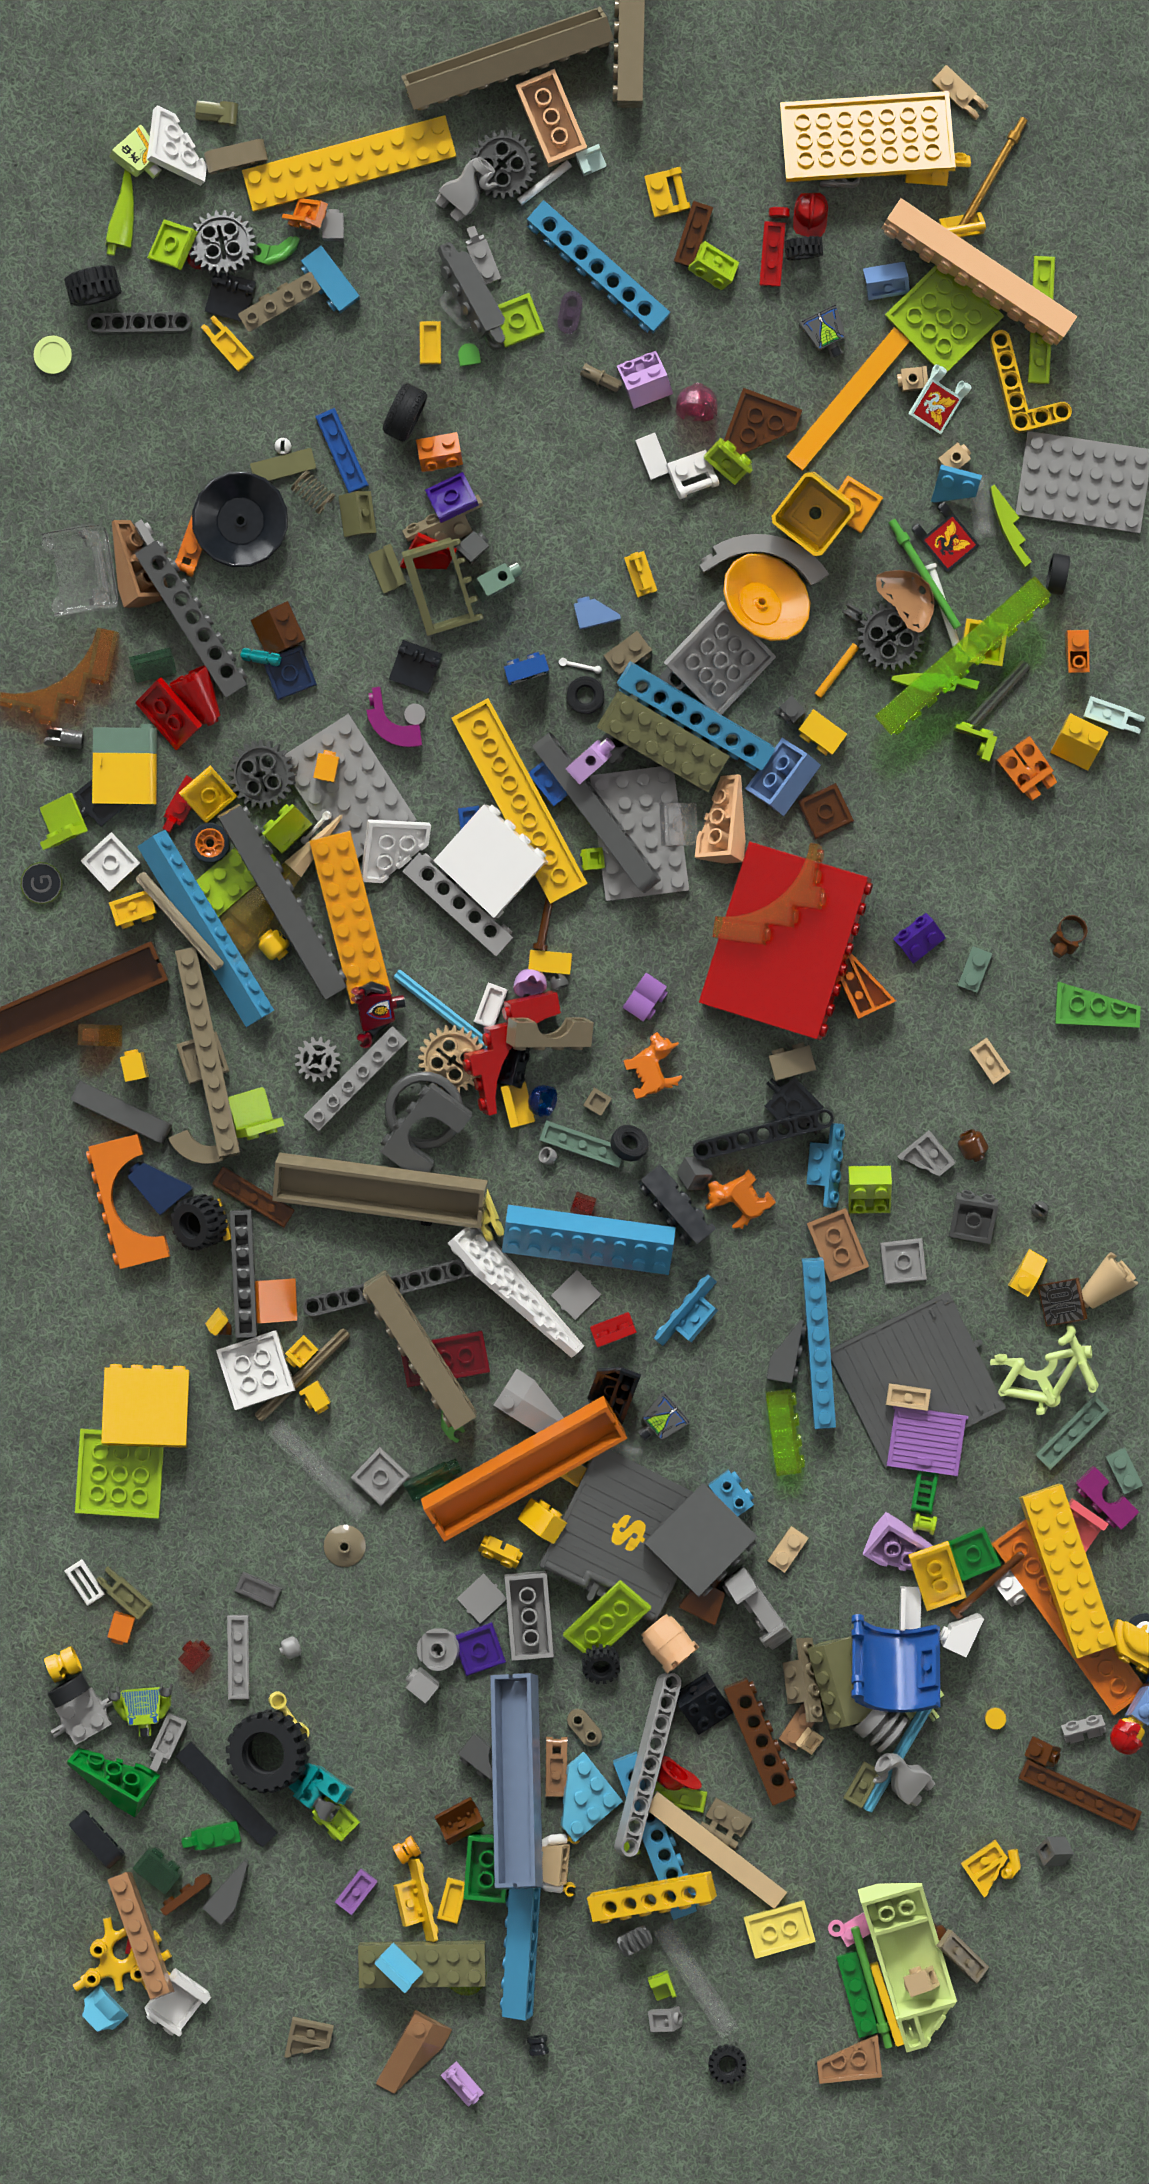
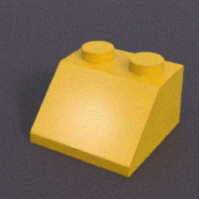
(1079, 741)

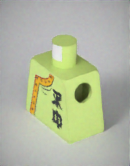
(133, 153)

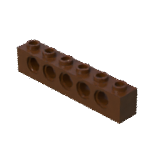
(776, 1792)

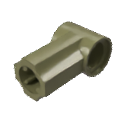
(220, 112)

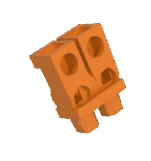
(1027, 775)

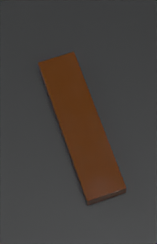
(253, 1196)

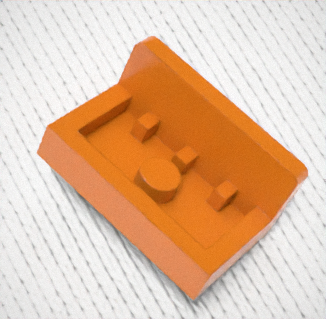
(307, 214)
(439, 452)

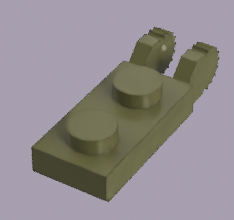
(125, 1594)

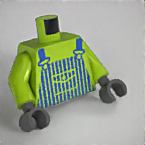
(142, 1706)

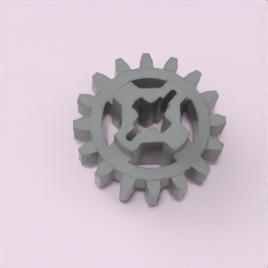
(311, 1051)

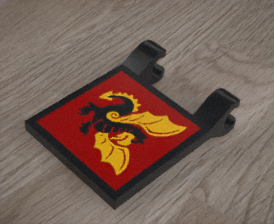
(947, 541)

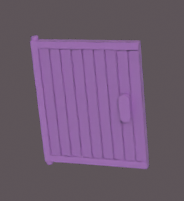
(926, 1440)

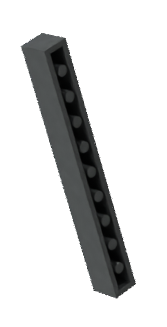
(282, 901)

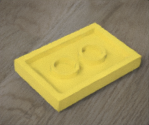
(779, 1929)

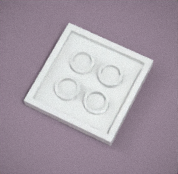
(255, 1370)

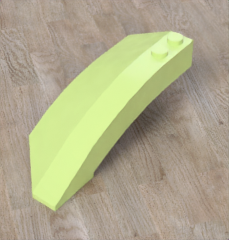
(903, 1940)

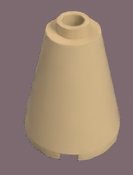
(1108, 1282)

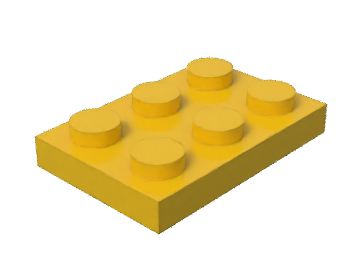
(937, 1576)

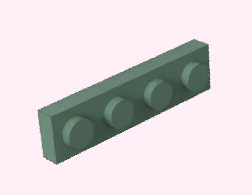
(579, 1143)
(1072, 1432)

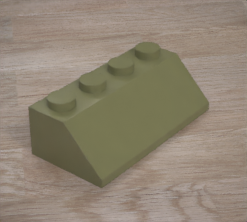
(833, 1673)

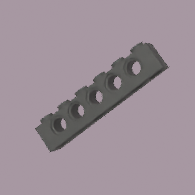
(243, 1273)

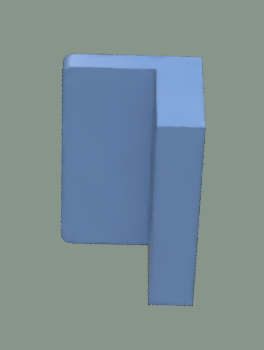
(886, 280)

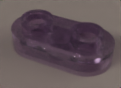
(569, 312)

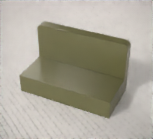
(357, 513)
(387, 569)

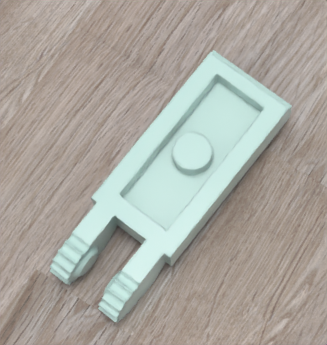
(1111, 714)

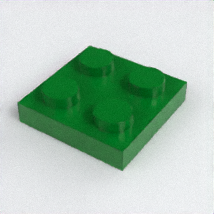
(974, 1553)

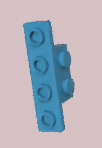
(825, 1165)
(691, 1315)

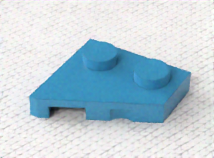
(955, 484)

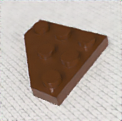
(760, 421)

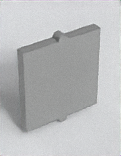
(576, 1294)
(481, 1598)

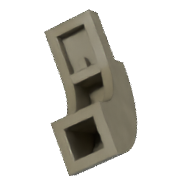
(194, 1151)

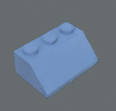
(783, 777)

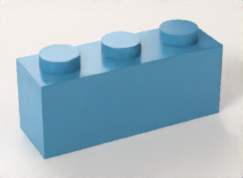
(330, 279)

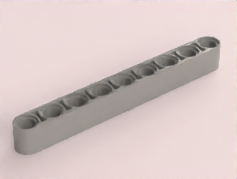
(640, 1772)

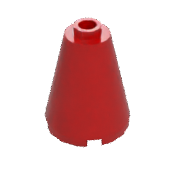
(198, 695)

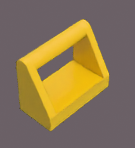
(975, 227)

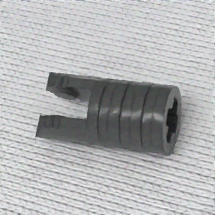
(68, 738)

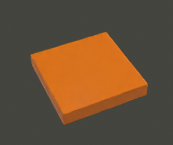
(276, 1300)

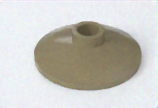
(344, 1534)

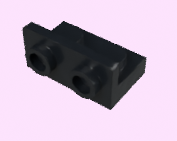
(514, 1067)

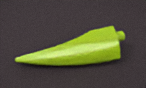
(122, 220)

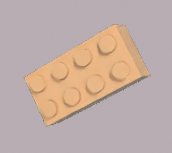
(551, 117)

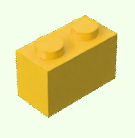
(822, 733)
(134, 1065)
(542, 1520)

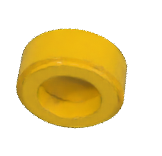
(995, 1718)

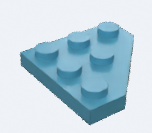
(586, 1797)

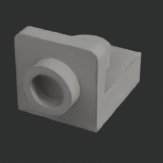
(665, 2019)

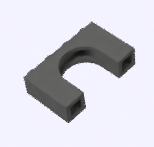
(432, 1103)

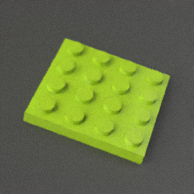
(943, 318)
(118, 1478)

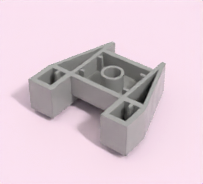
(745, 1590)

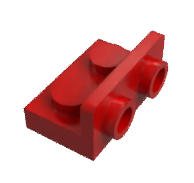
(613, 1329)

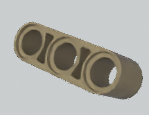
(236, 155)

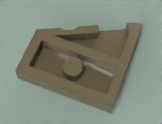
(307, 2036)

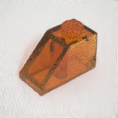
(99, 1035)

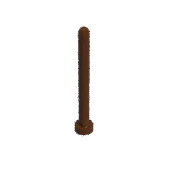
(540, 945)
(957, 1611)

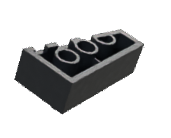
(675, 1206)

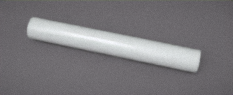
(544, 182)

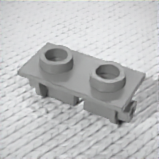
(1092, 1725)

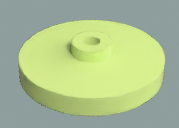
(52, 354)

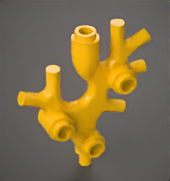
(109, 1964)

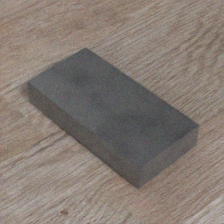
(258, 1589)

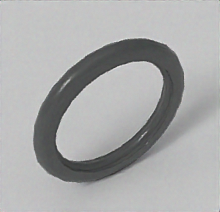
(406, 1081)

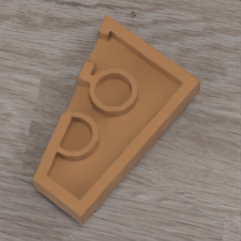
(852, 2063)

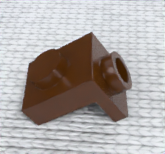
(1043, 1752)

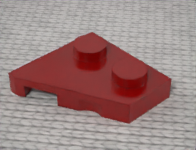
(434, 560)

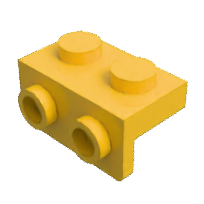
(133, 908)

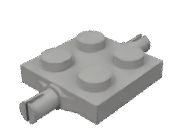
(83, 1716)

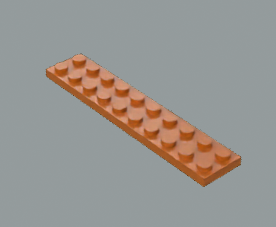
(1109, 1676)

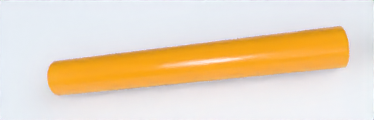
(836, 670)

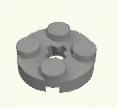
(430, 1657)

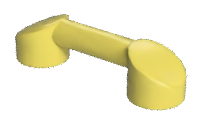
(278, 1701)

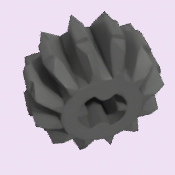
(634, 1940)

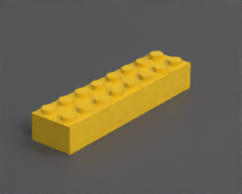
(1067, 1571)

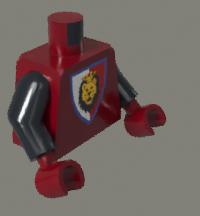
(375, 1009)

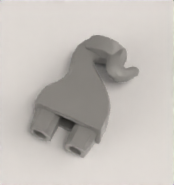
(465, 190)
(905, 1780)

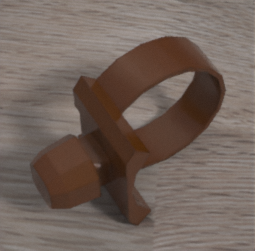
(1061, 944)

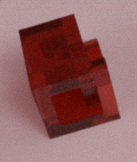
(583, 1204)

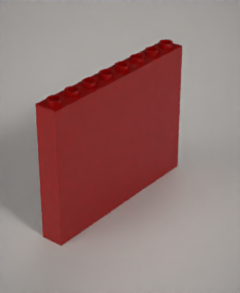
(800, 967)

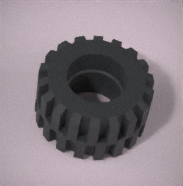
(92, 285)
(211, 1220)

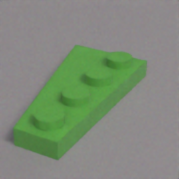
(1090, 1008)

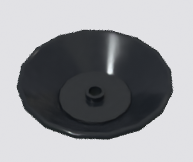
(234, 497)

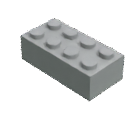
(529, 1615)

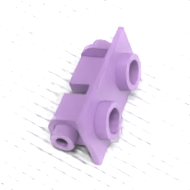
(462, 2084)

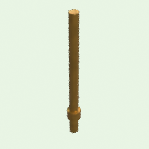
(1013, 138)

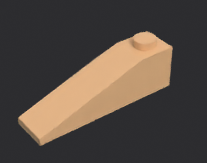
(724, 828)

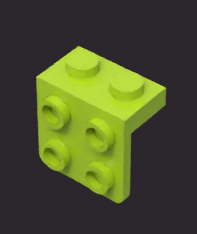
(253, 1114)

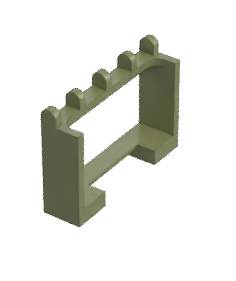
(450, 623)

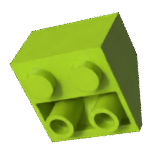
(869, 1189)

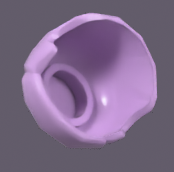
(529, 982)

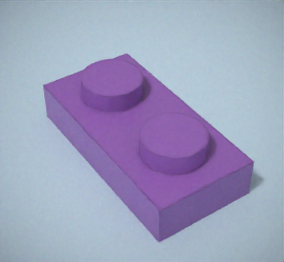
(356, 1891)

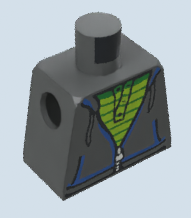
(825, 330)
(662, 1418)

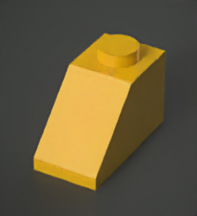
(1028, 1273)

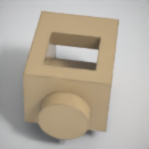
(904, 382)

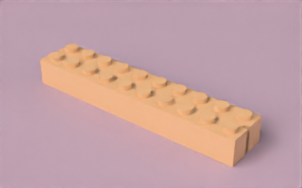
(978, 272)

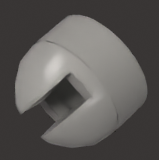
(543, 1155)

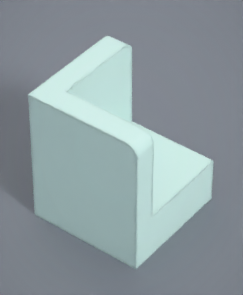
(590, 160)

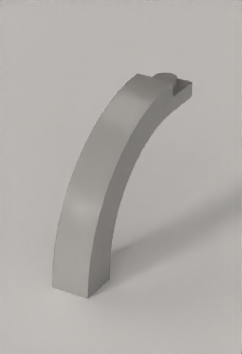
(771, 545)

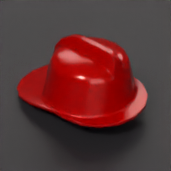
(810, 214)
(676, 1777)

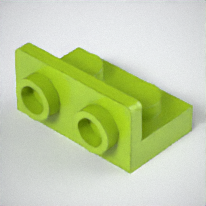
(714, 266)

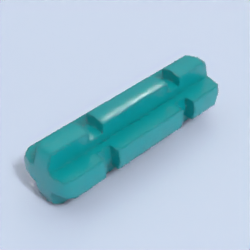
(260, 657)

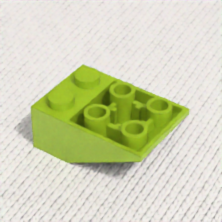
(286, 828)

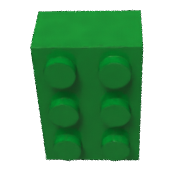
(480, 1870)

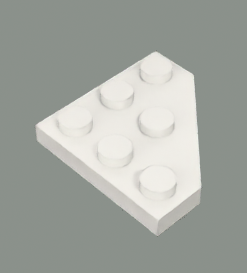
(173, 148)
(391, 846)

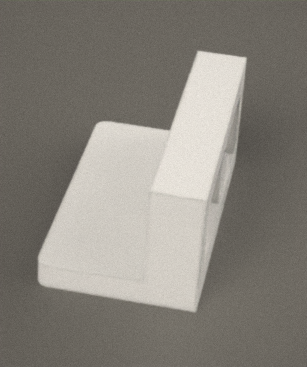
(909, 1608)

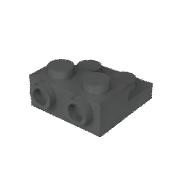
(973, 1216)

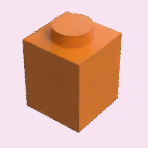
(121, 1627)

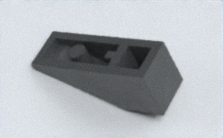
(224, 1900)

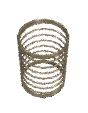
(304, 476)

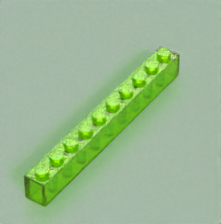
(962, 656)

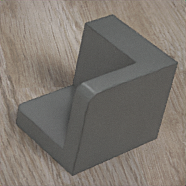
(694, 1173)
(1054, 1851)

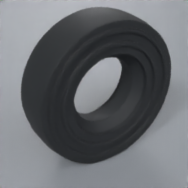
(594, 685)
(633, 1133)

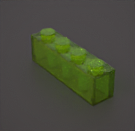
(783, 1431)

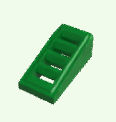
(923, 1509)

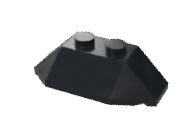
(617, 1387)

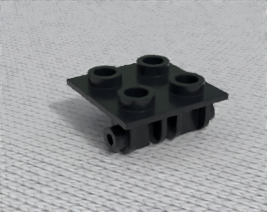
(229, 296)
(415, 666)

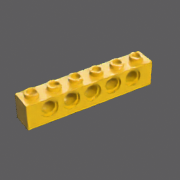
(700, 1882)

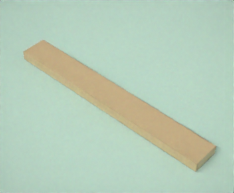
(716, 1850)

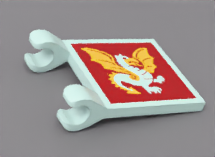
(936, 402)

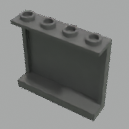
(701, 1540)

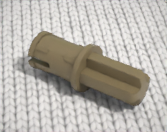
(601, 378)

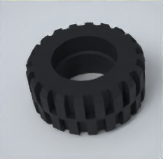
(241, 1751)

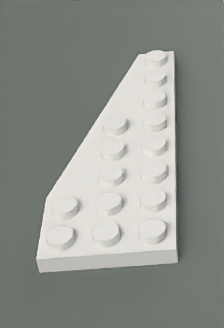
(508, 1282)

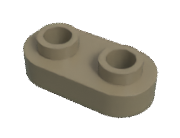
(586, 1726)

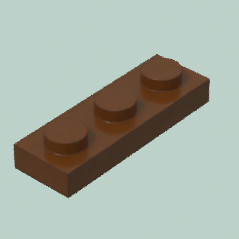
(693, 233)

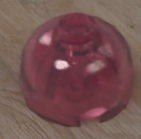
(697, 402)

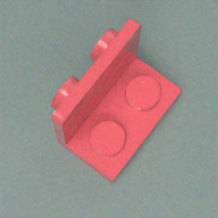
(1087, 1523)

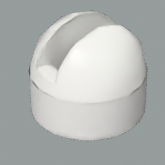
(287, 446)

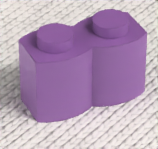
(645, 997)

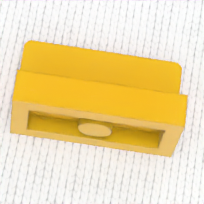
(517, 1105)

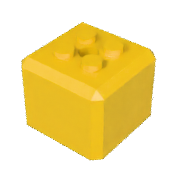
(795, 519)

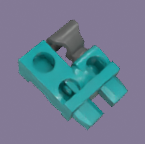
(315, 1785)

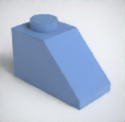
(593, 613)

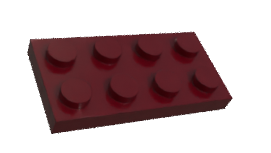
(462, 1353)

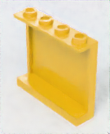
(145, 1406)

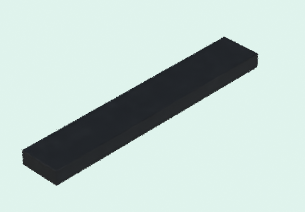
(226, 1794)

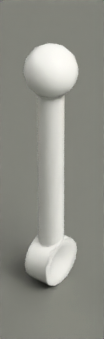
(563, 662)
(325, 816)

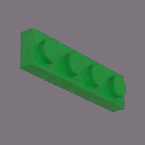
(857, 1994)

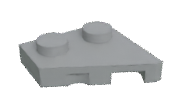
(928, 1154)

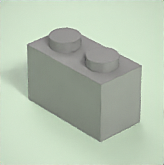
(421, 1684)

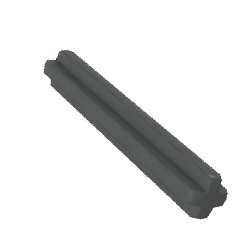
(998, 693)

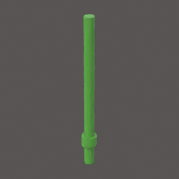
(903, 539)
(882, 2025)

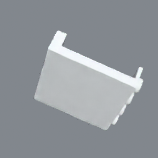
(491, 860)

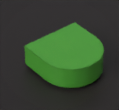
(469, 355)

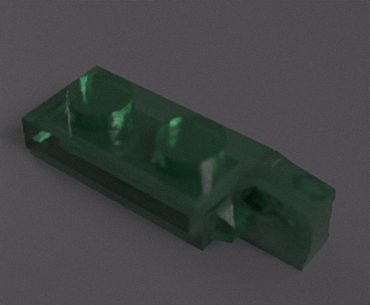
(431, 1479)

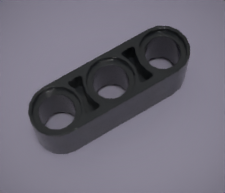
(96, 1840)

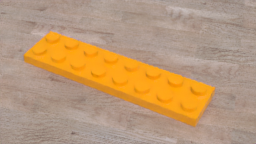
(349, 910)

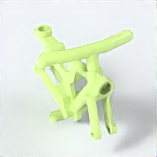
(1049, 1396)

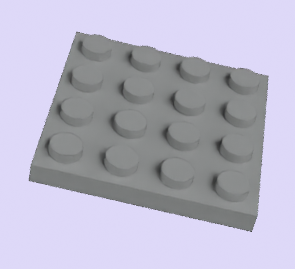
(719, 659)

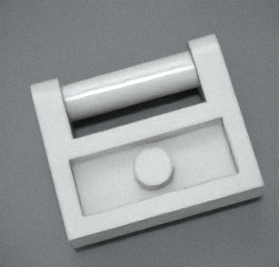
(688, 468)

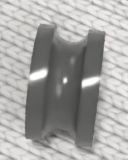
(852, 612)

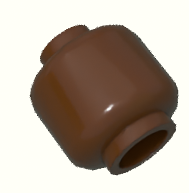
(972, 1145)

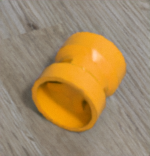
(411, 1848)

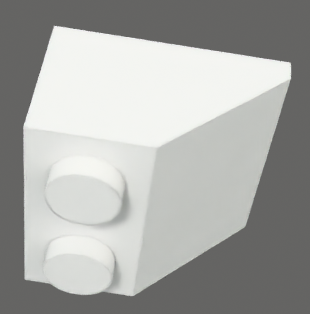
(961, 1634)

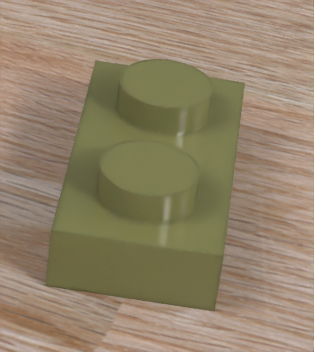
(861, 1785)

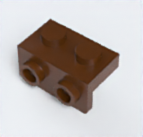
(460, 1820)

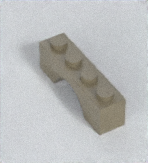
(573, 1033)

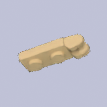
(958, 90)

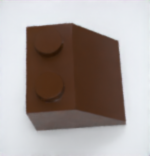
(278, 629)

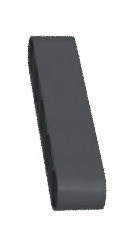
(130, 318)
(121, 1112)

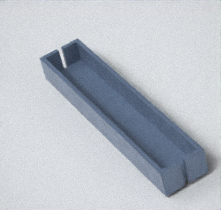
(516, 1781)

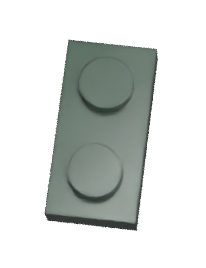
(974, 969)
(1124, 1470)

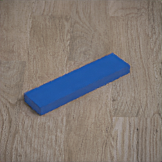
(341, 450)

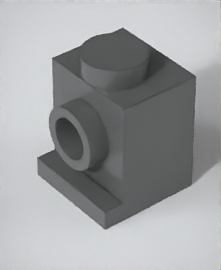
(790, 711)

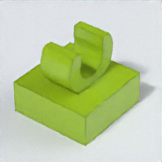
(592, 858)

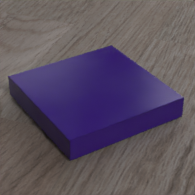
(451, 497)
(479, 1649)

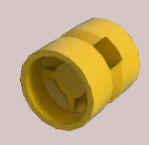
(63, 1664)

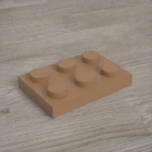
(837, 1244)

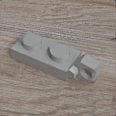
(482, 256)
(145, 532)
(166, 1740)

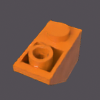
(1077, 651)

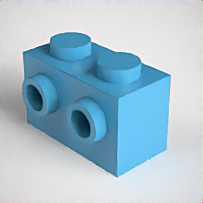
(730, 1492)

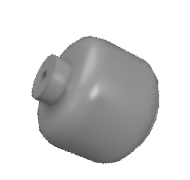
(290, 1647)

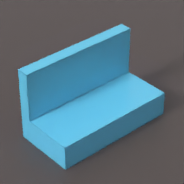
(398, 1967)

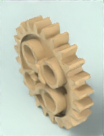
(463, 1043)

